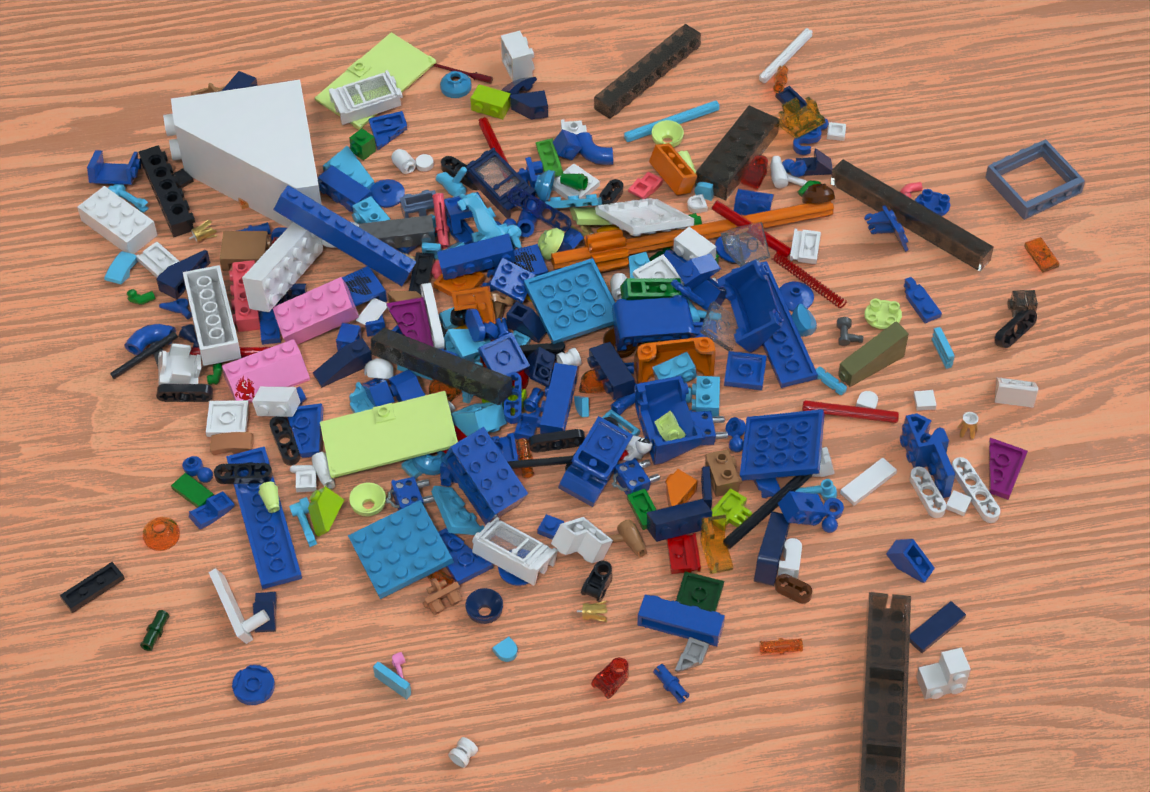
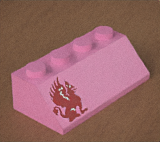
(272, 367)

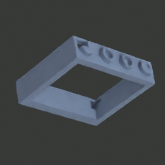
(1073, 186)

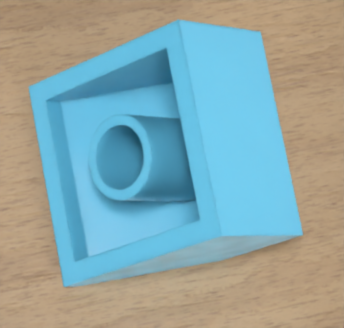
(479, 415)

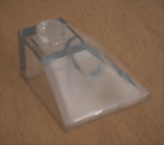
(746, 243)

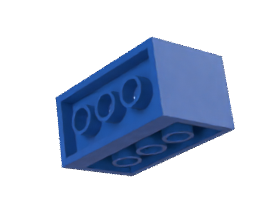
(484, 475)

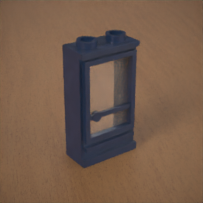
(495, 178)

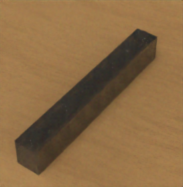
(647, 71)
(441, 366)

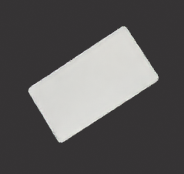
(372, 311)

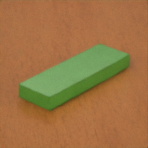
(549, 156)

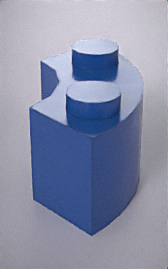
(405, 386)

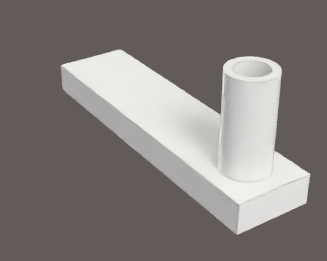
(241, 627)

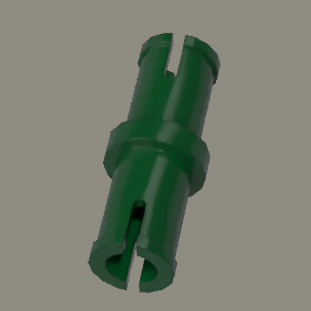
(154, 630)

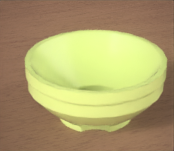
(667, 129)
(550, 242)
(364, 493)

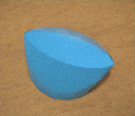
(804, 321)

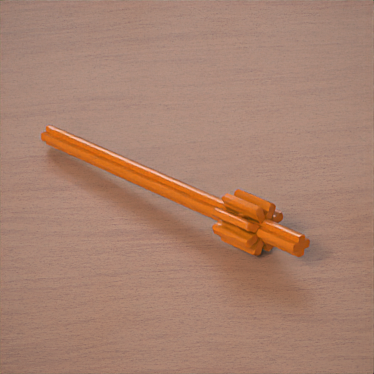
(612, 250)

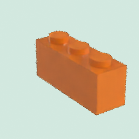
(673, 168)

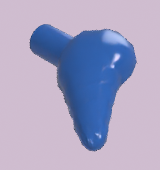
(178, 306)

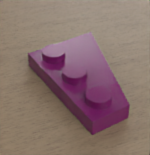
(412, 319)
(1004, 467)

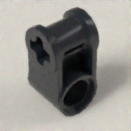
(597, 584)

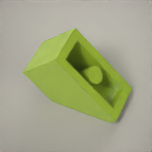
(324, 509)

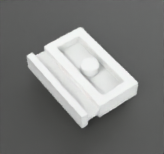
(805, 246)
(156, 259)

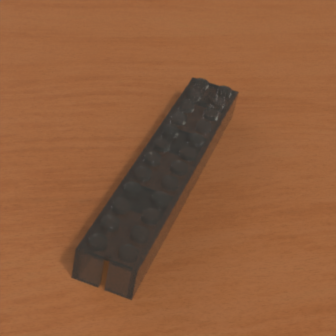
(885, 694)

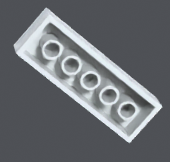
(280, 267)
(211, 315)

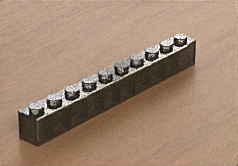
(912, 215)

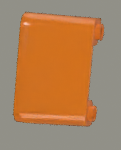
(648, 355)

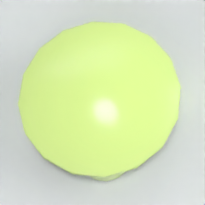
(882, 313)

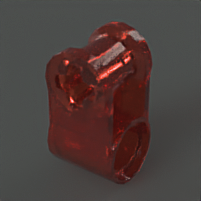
(755, 172)
(609, 680)

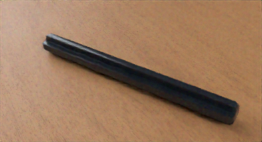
(764, 511)

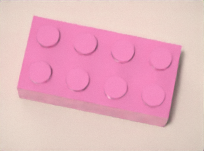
(316, 311)

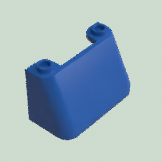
(752, 304)
(651, 320)
(656, 399)

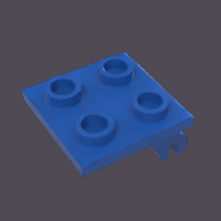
(886, 223)
(509, 280)

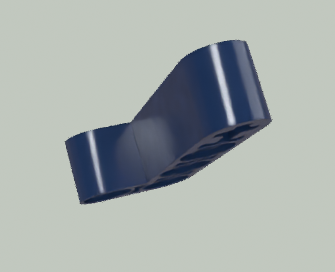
(771, 549)

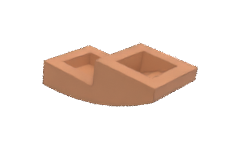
(231, 441)

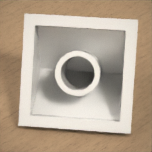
(1015, 392)

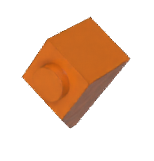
(680, 488)

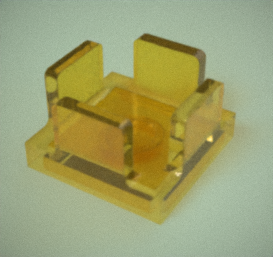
(800, 120)

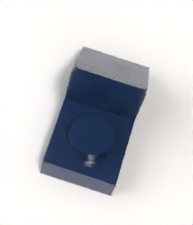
(817, 165)
(268, 602)

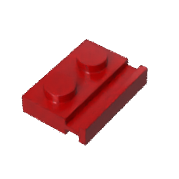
(683, 554)

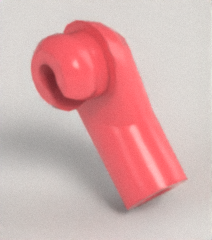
(911, 187)
(436, 270)

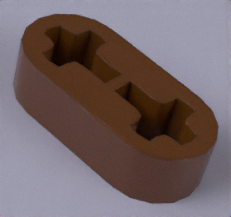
(793, 588)

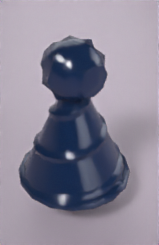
(188, 333)

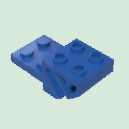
(928, 450)
(595, 461)

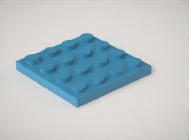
(571, 300)
(400, 549)

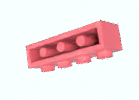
(244, 318)

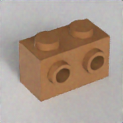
(723, 472)

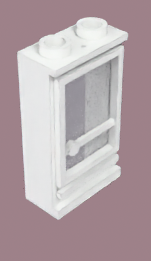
(366, 97)
(513, 550)

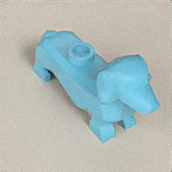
(484, 219)

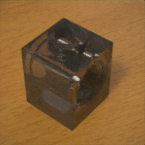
(1022, 300)

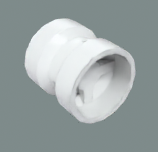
(570, 358)
(463, 752)

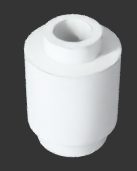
(403, 161)
(615, 282)

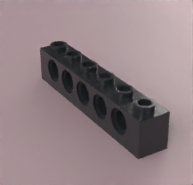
(166, 191)

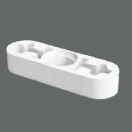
(927, 483)

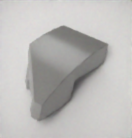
(693, 655)

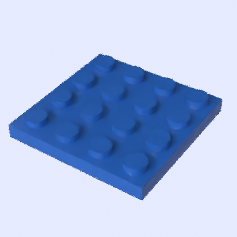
(782, 445)

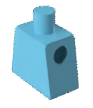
(461, 343)

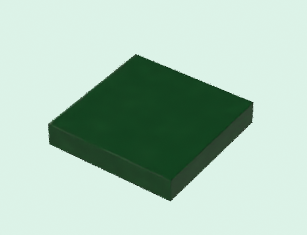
(700, 591)

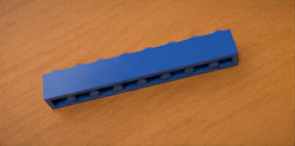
(344, 235)

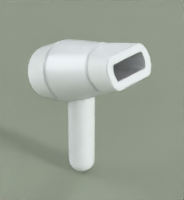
(779, 175)
(321, 466)

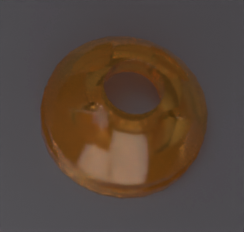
(161, 540)

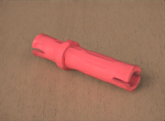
(441, 223)

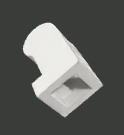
(792, 556)

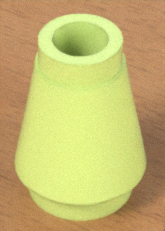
(269, 495)

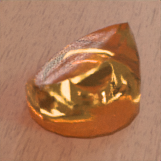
(590, 384)
(451, 392)

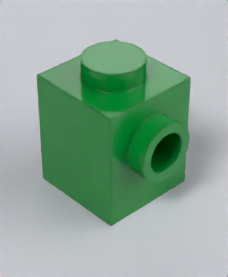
(362, 144)

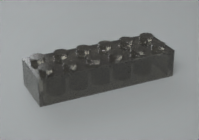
(735, 151)

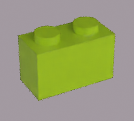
(490, 101)

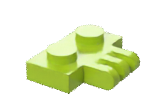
(733, 507)

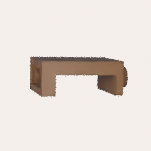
(243, 246)

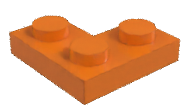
(475, 298)

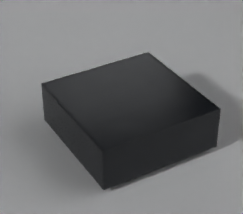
(183, 178)

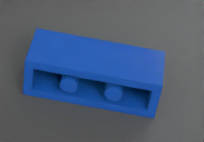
(342, 188)

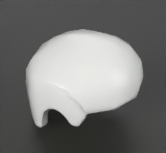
(379, 369)

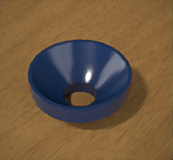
(484, 598)

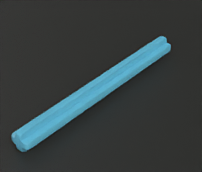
(679, 118)

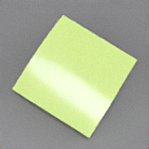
(587, 216)

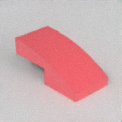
(646, 186)

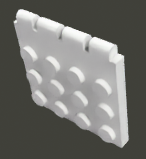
(644, 216)

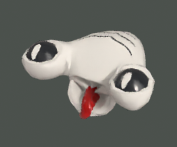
(636, 448)

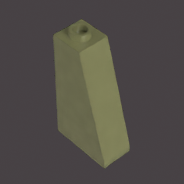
(874, 355)

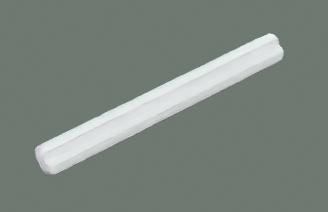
(785, 55)

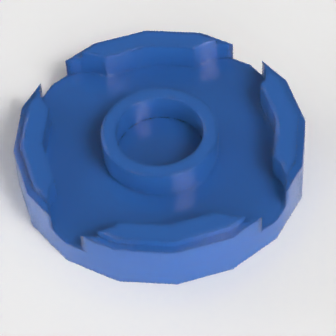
(253, 685)

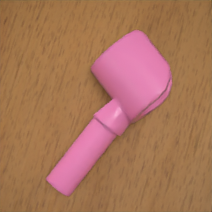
(397, 660)

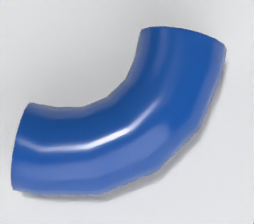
(594, 153)
(526, 221)
(146, 335)

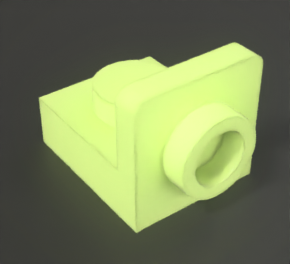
(669, 427)

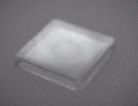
(720, 326)

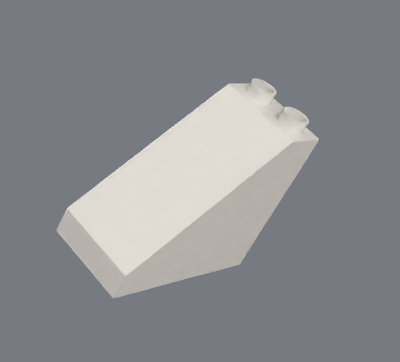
(246, 143)

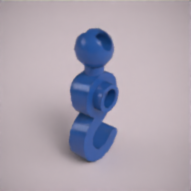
(810, 137)

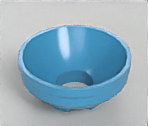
(458, 88)
(544, 185)
(429, 464)

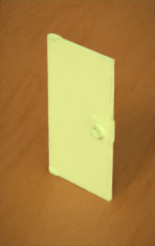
(390, 54)
(388, 434)

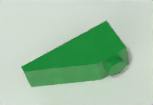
(648, 288)

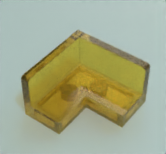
(711, 539)

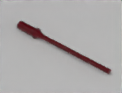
(476, 76)

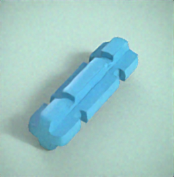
(831, 381)

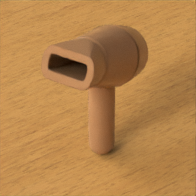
(630, 535)

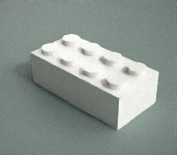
(117, 220)

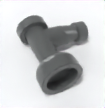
(844, 324)

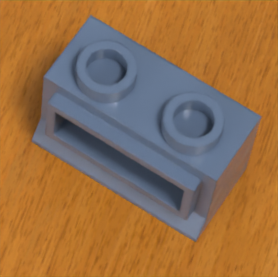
(418, 202)

